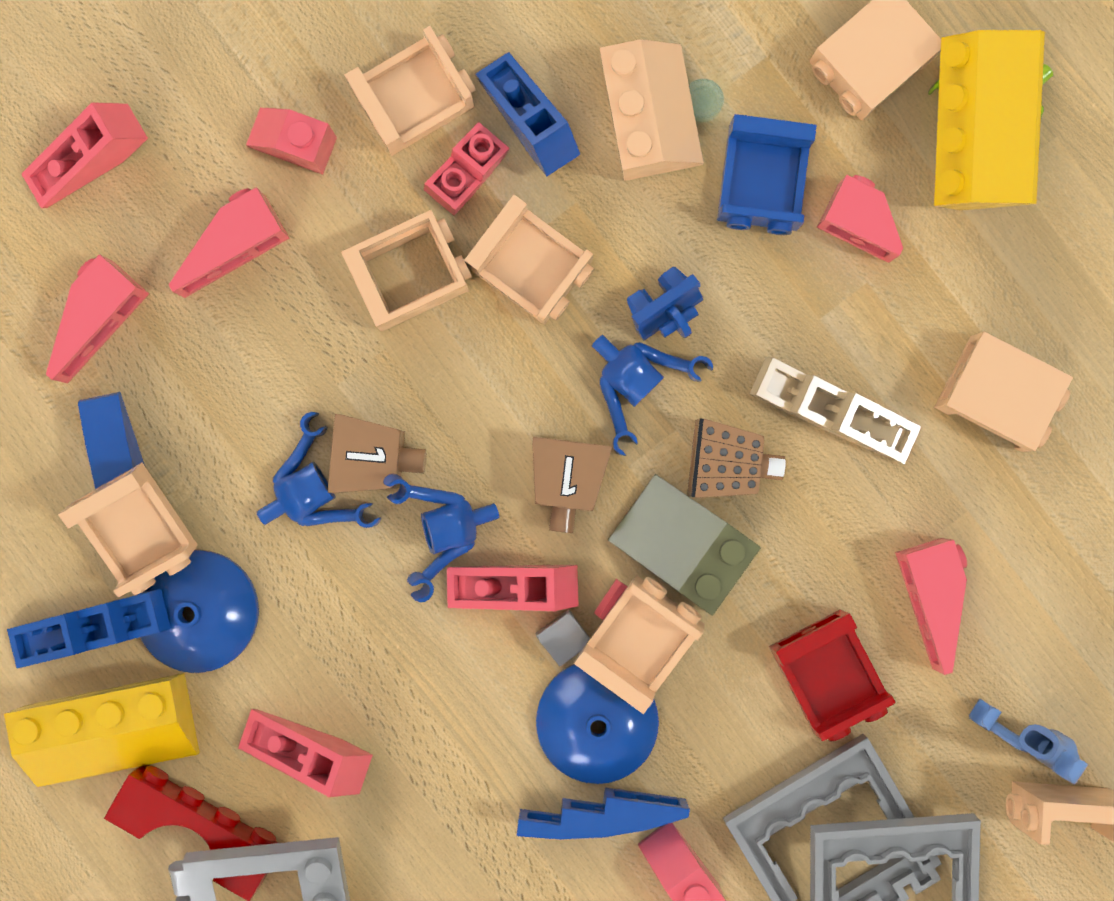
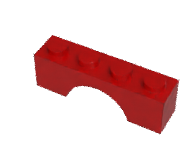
(153, 801)

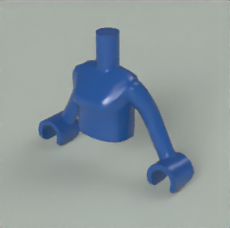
(635, 377)
(307, 489)
(445, 528)

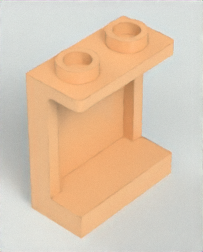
(875, 54)
(413, 92)
(529, 261)
(1005, 391)
(132, 529)
(640, 642)
(1036, 805)

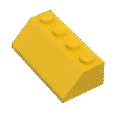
(989, 119)
(103, 731)

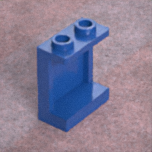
(765, 174)

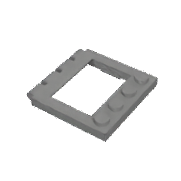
(820, 786)
(896, 838)
(316, 861)

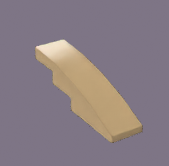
(835, 410)

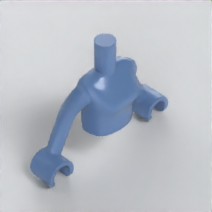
(1045, 744)

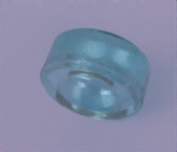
(706, 99)

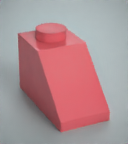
(293, 138)
(862, 218)
(679, 866)

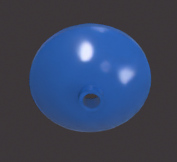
(223, 610)
(564, 731)

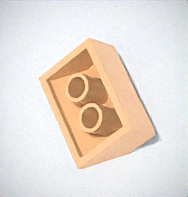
(650, 107)

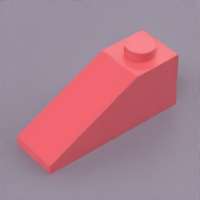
(84, 151)
(233, 238)
(93, 311)
(513, 587)
(937, 593)
(306, 754)

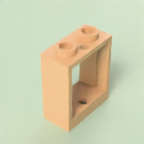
(358, 255)

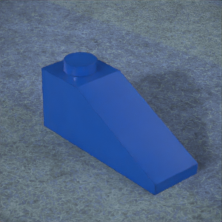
(529, 114)

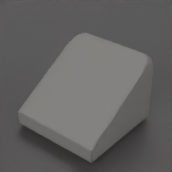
(563, 637)

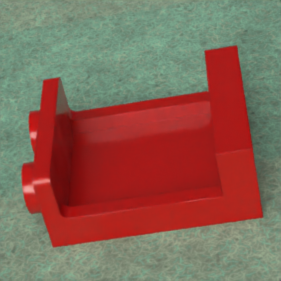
(832, 676)

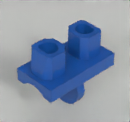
(670, 310)

